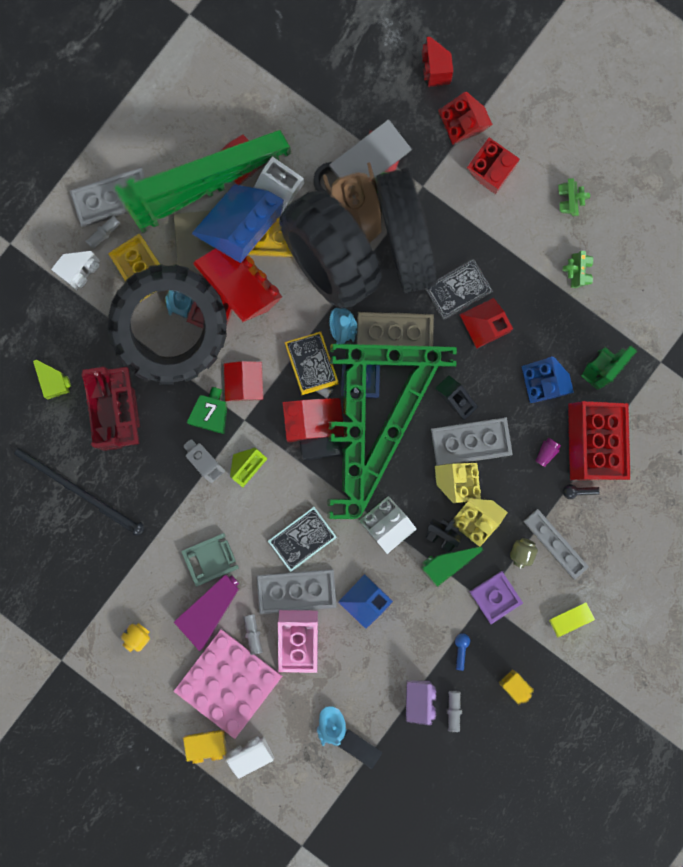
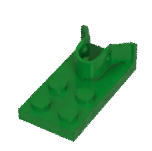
(606, 370)

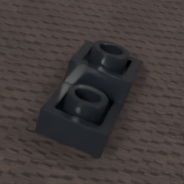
(320, 447)
(360, 749)

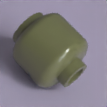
(523, 552)

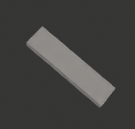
(555, 544)

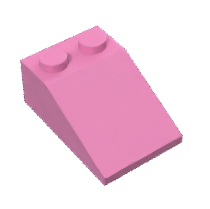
(297, 641)

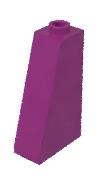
(205, 614)

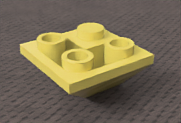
(459, 481)
(479, 519)

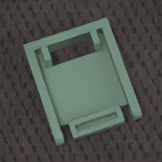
(213, 559)

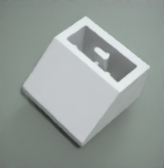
(280, 181)
(76, 267)
(387, 524)
(250, 757)

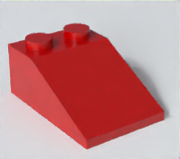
(311, 418)

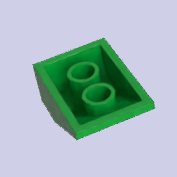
(445, 565)

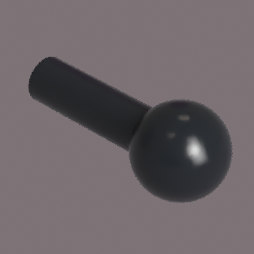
(571, 491)

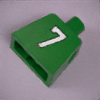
(209, 412)

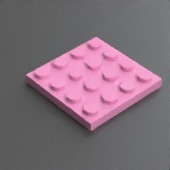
(228, 683)

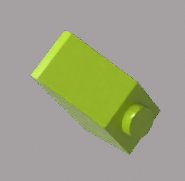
(52, 381)

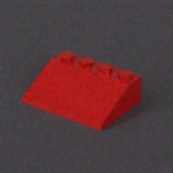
(239, 284)
(599, 441)

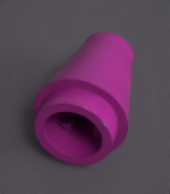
(547, 452)

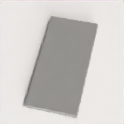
(380, 148)
(100, 199)
(471, 441)
(296, 591)

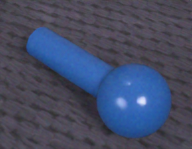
(462, 642)

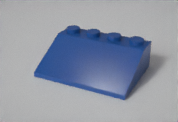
(240, 220)

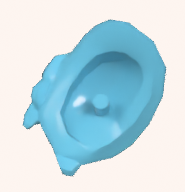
(178, 303)
(342, 325)
(331, 726)

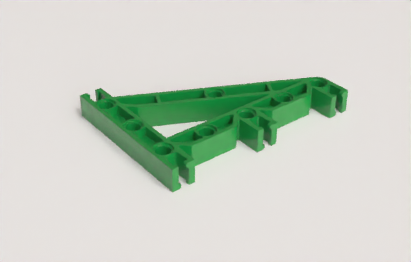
(178, 187)
(370, 470)

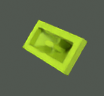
(245, 465)

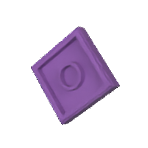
(496, 597)

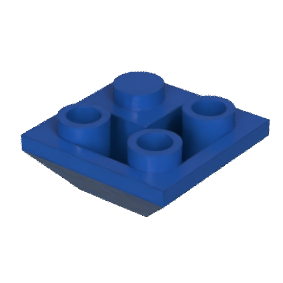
(546, 380)
(365, 601)

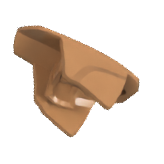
(365, 206)

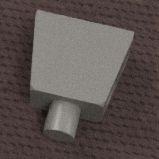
(207, 464)

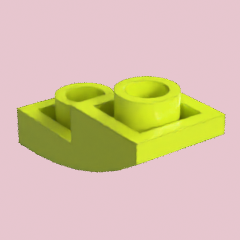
(571, 620)

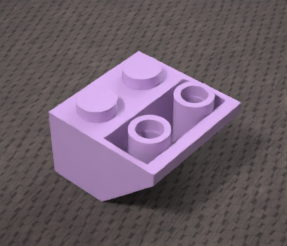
(419, 702)

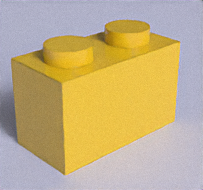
(516, 687)
(205, 745)

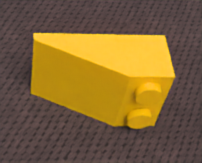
(133, 257)

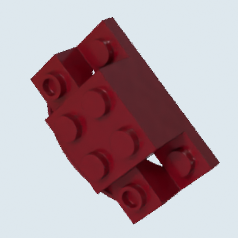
(111, 408)

